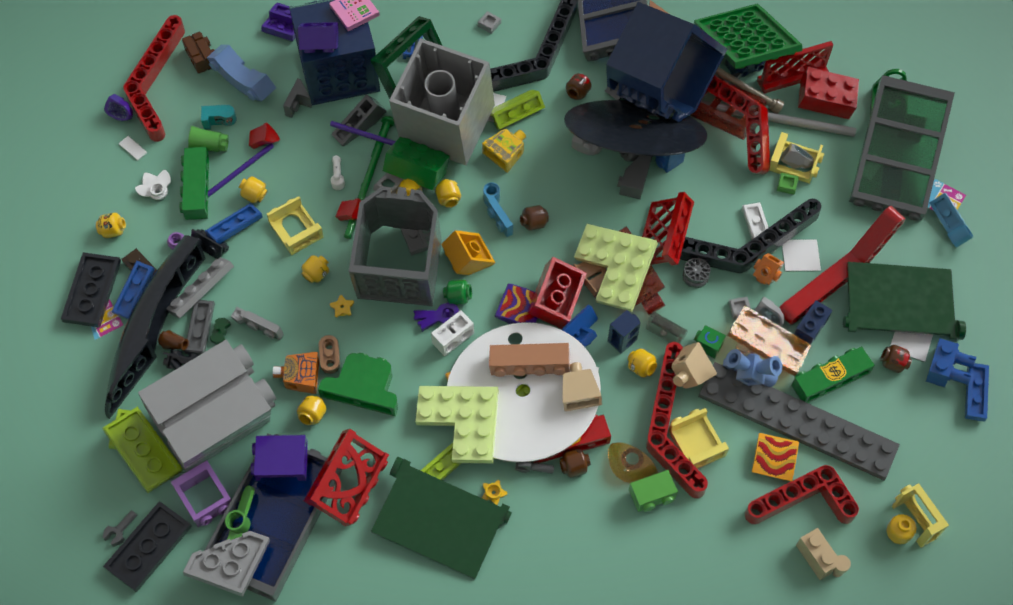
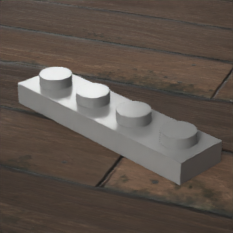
(200, 287)

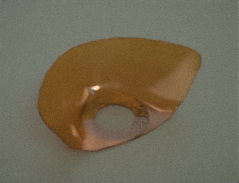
(617, 458)

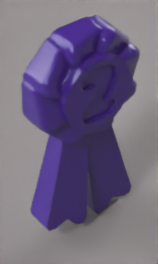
(431, 317)

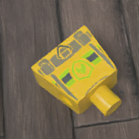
(504, 148)

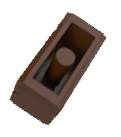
(198, 50)

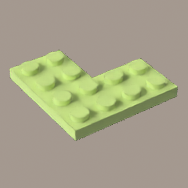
(626, 262)
(470, 411)

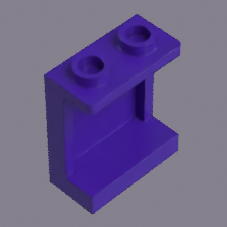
(280, 457)

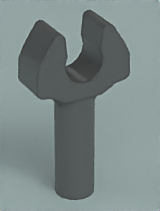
(525, 467)
(118, 530)

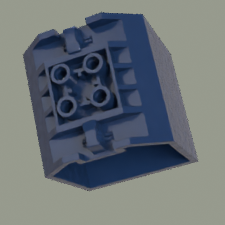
(663, 63)
(337, 73)

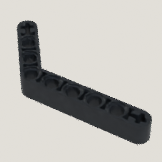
(539, 67)
(758, 243)

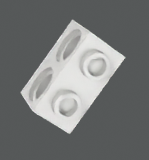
(452, 333)

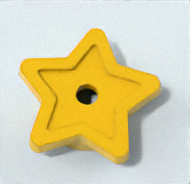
(342, 311)
(493, 487)

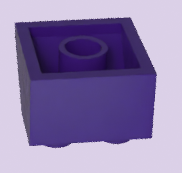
(318, 36)

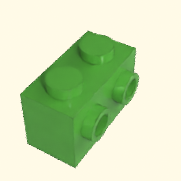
(653, 491)

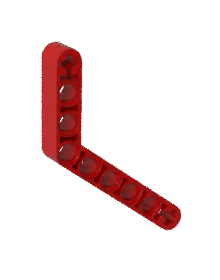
(148, 70)
(752, 122)
(836, 275)
(660, 433)

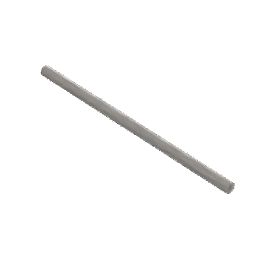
(795, 121)

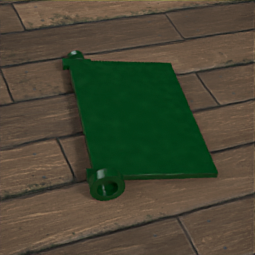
(901, 300)
(439, 519)

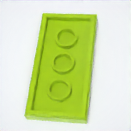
(142, 449)

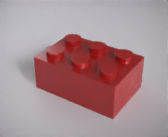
(828, 93)
(557, 292)

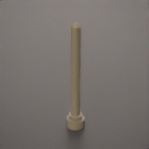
(774, 104)

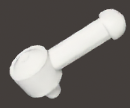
(337, 179)

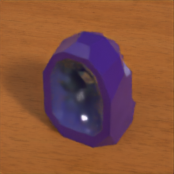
(118, 108)

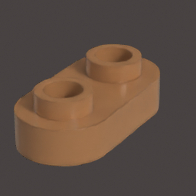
(329, 355)

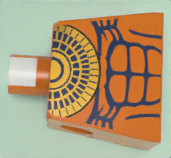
(299, 372)

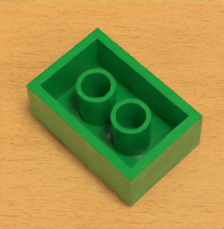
(416, 162)

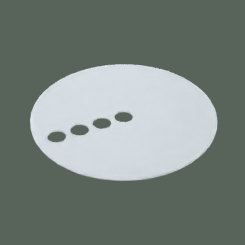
(533, 424)

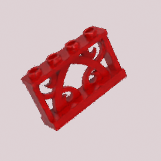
(334, 461)

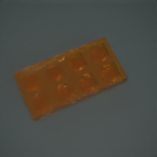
(769, 339)

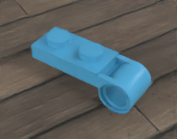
(495, 210)
(951, 219)

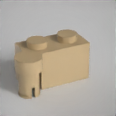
(822, 556)

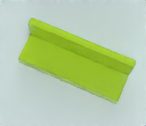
(517, 108)

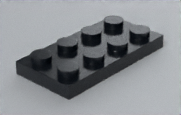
(91, 289)
(147, 546)

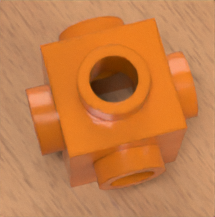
(768, 269)

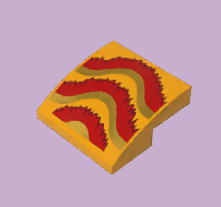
(775, 457)

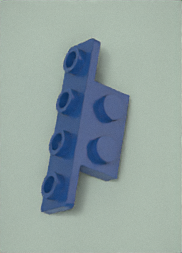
(580, 326)

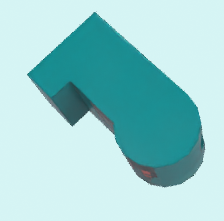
(217, 116)

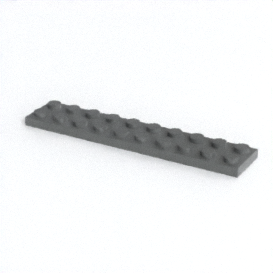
(801, 422)

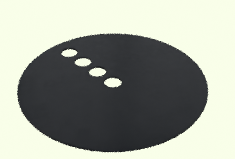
(608, 126)

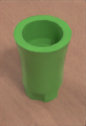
(209, 139)

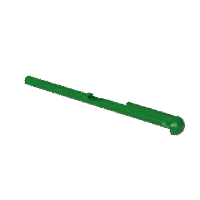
(387, 122)

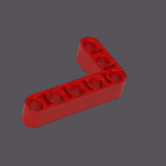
(802, 493)

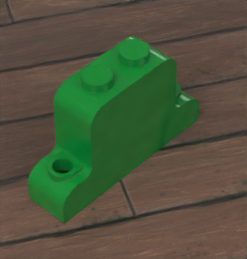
(363, 384)

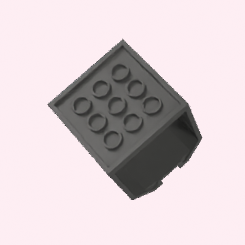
(401, 212)

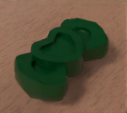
(219, 331)

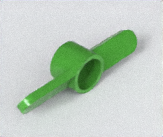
(242, 511)

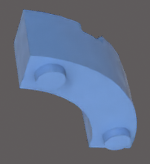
(231, 67)

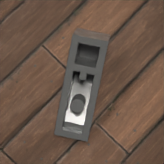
(362, 117)
(635, 177)

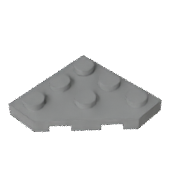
(229, 563)

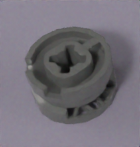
(696, 273)

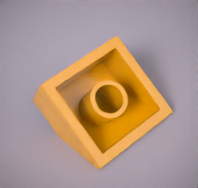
(467, 252)

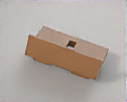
(594, 284)

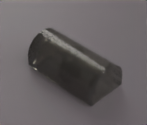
(665, 328)

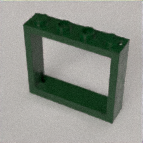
(399, 45)

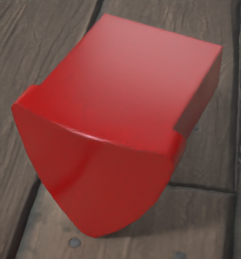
(262, 135)
(348, 210)

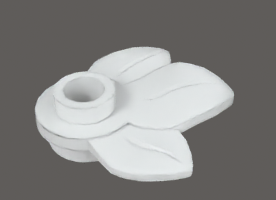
(153, 184)

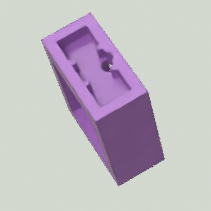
(191, 479)

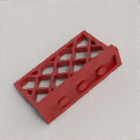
(791, 74)
(675, 230)

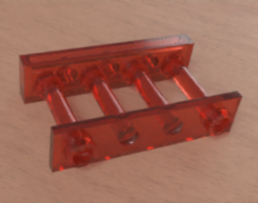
(725, 120)

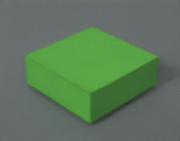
(787, 183)

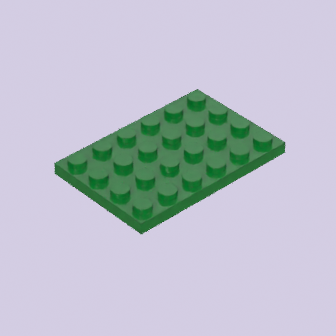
(749, 35)

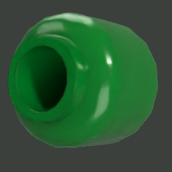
(458, 292)

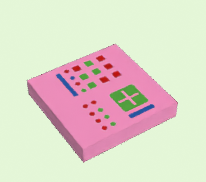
(354, 12)

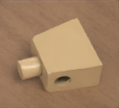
(692, 367)
(580, 388)

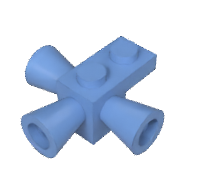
(752, 369)

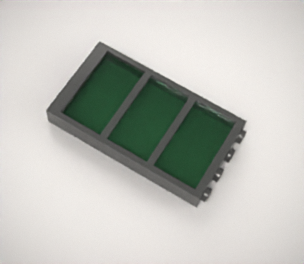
(902, 147)

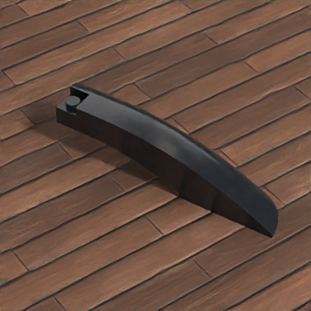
(143, 327)

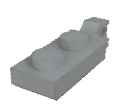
(256, 322)

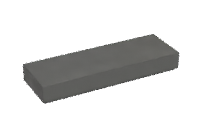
(200, 326)

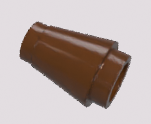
(171, 340)

